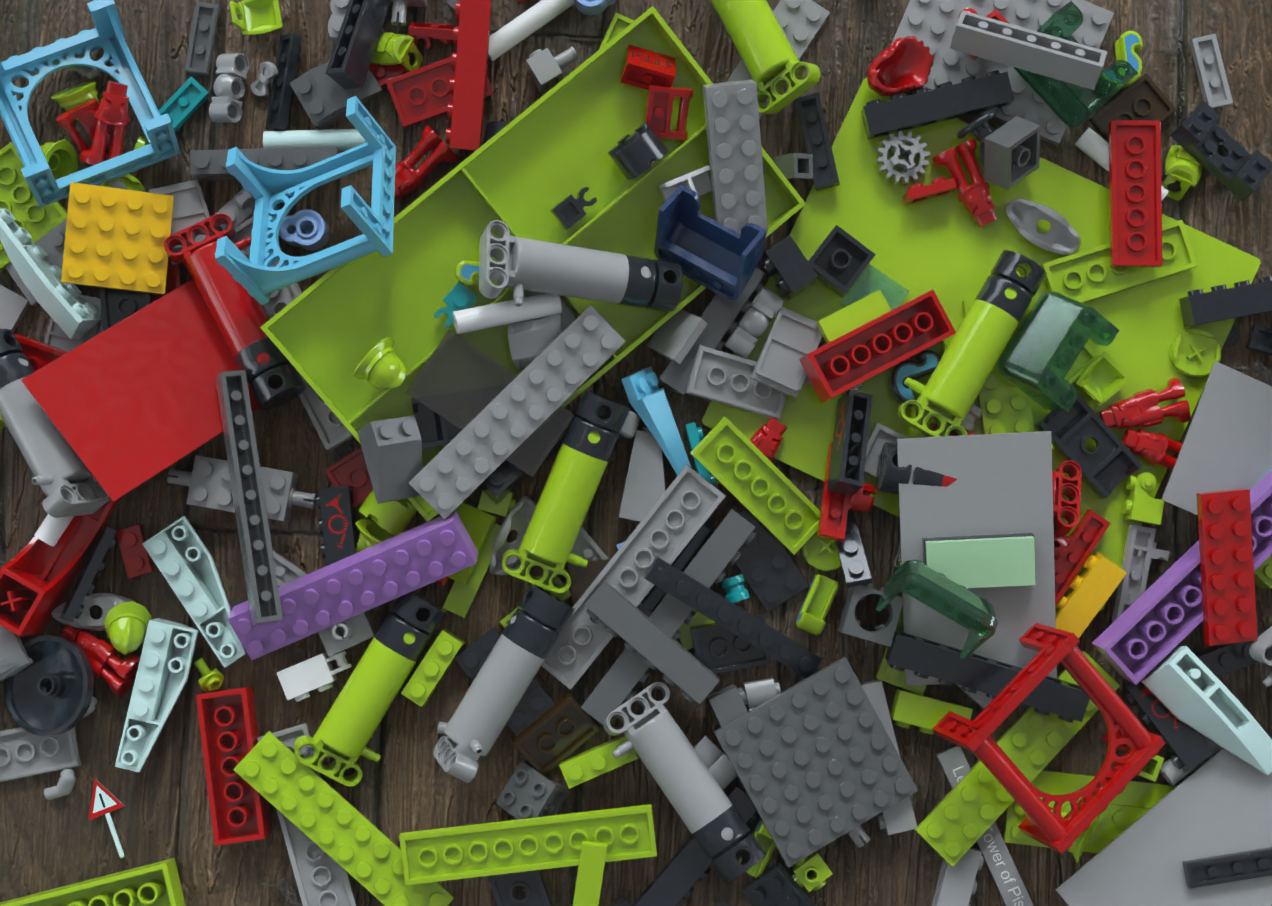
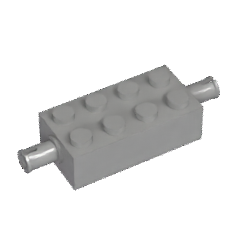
(211, 488)

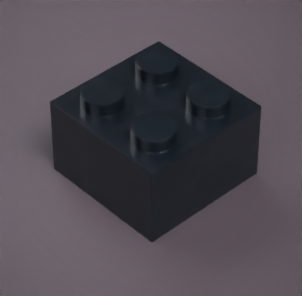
(840, 261)
(788, 268)

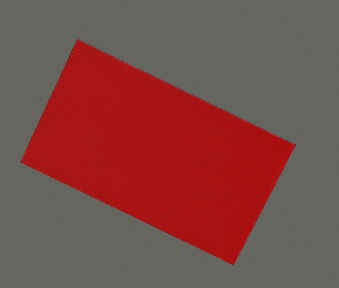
(140, 390)

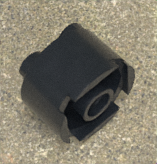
(637, 152)

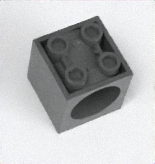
(881, 633)

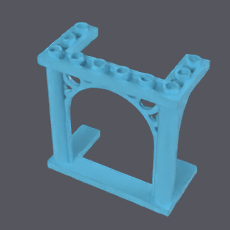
(111, 38)
(289, 186)

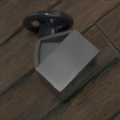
(1007, 152)

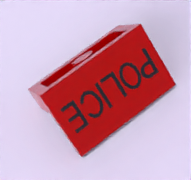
(648, 68)

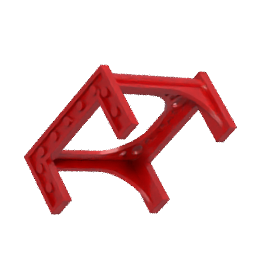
(1125, 734)

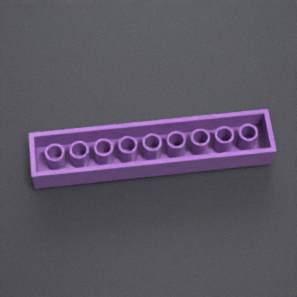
(359, 583)
(1174, 601)

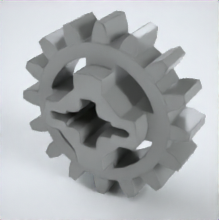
(898, 148)

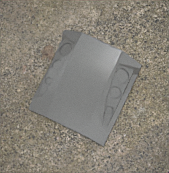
(531, 337)
(12, 654)

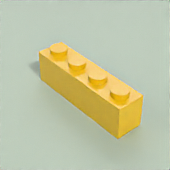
(1088, 594)

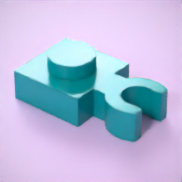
(457, 299)

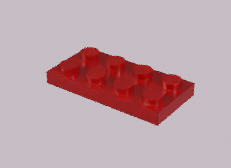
(424, 92)

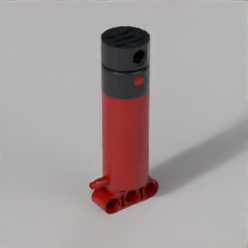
(236, 313)
(890, 475)

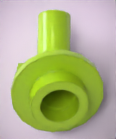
(210, 679)

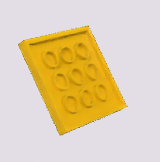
(116, 238)

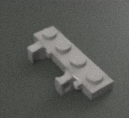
(1136, 562)

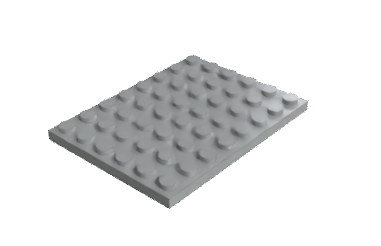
(935, 25)

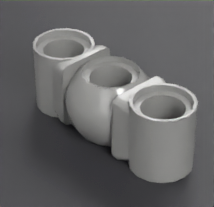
(229, 88)
(754, 322)

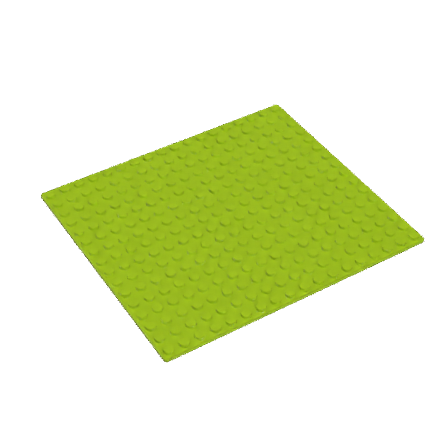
(945, 250)

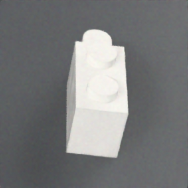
(311, 674)

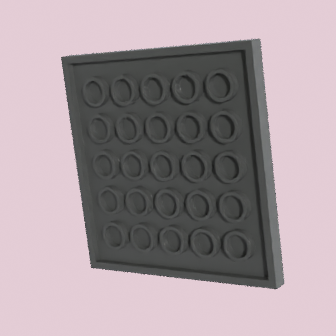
(815, 761)

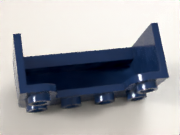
(705, 248)

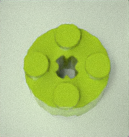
(391, 515)

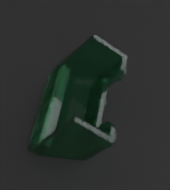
(1067, 100)
(1050, 345)
(946, 598)

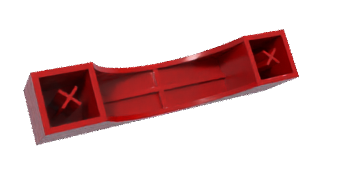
(42, 573)

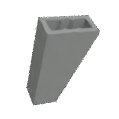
(644, 477)

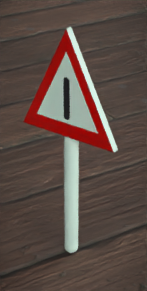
(103, 803)

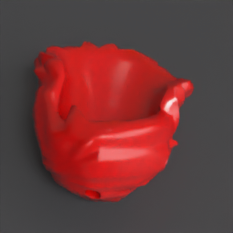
(900, 67)

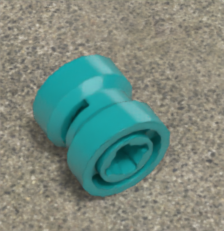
(735, 588)

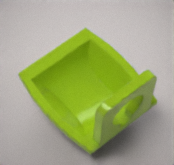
(256, 16)
(394, 49)
(1183, 168)
(1102, 378)

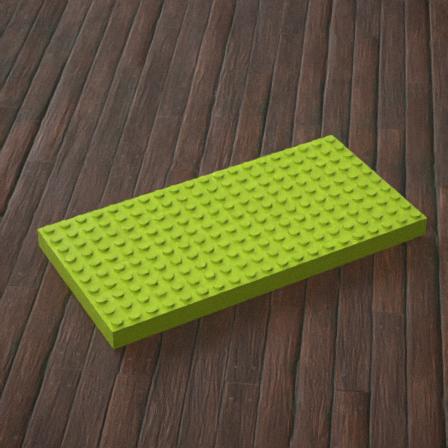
(513, 179)

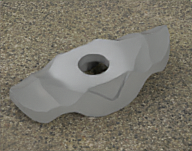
(1060, 237)
(518, 520)
(85, 621)

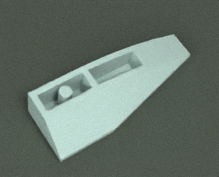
(43, 280)
(197, 585)
(157, 685)
(1209, 707)

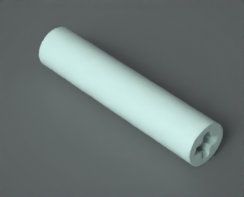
(342, 138)

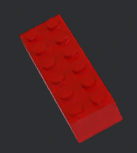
(470, 74)
(877, 346)
(227, 736)

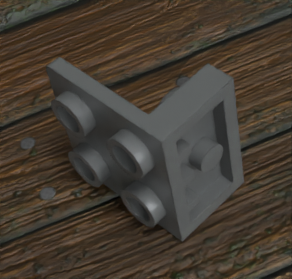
(531, 794)

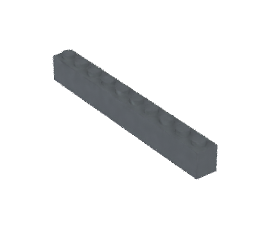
(248, 498)
(670, 614)

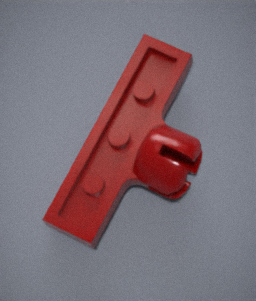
(836, 506)
(1074, 550)

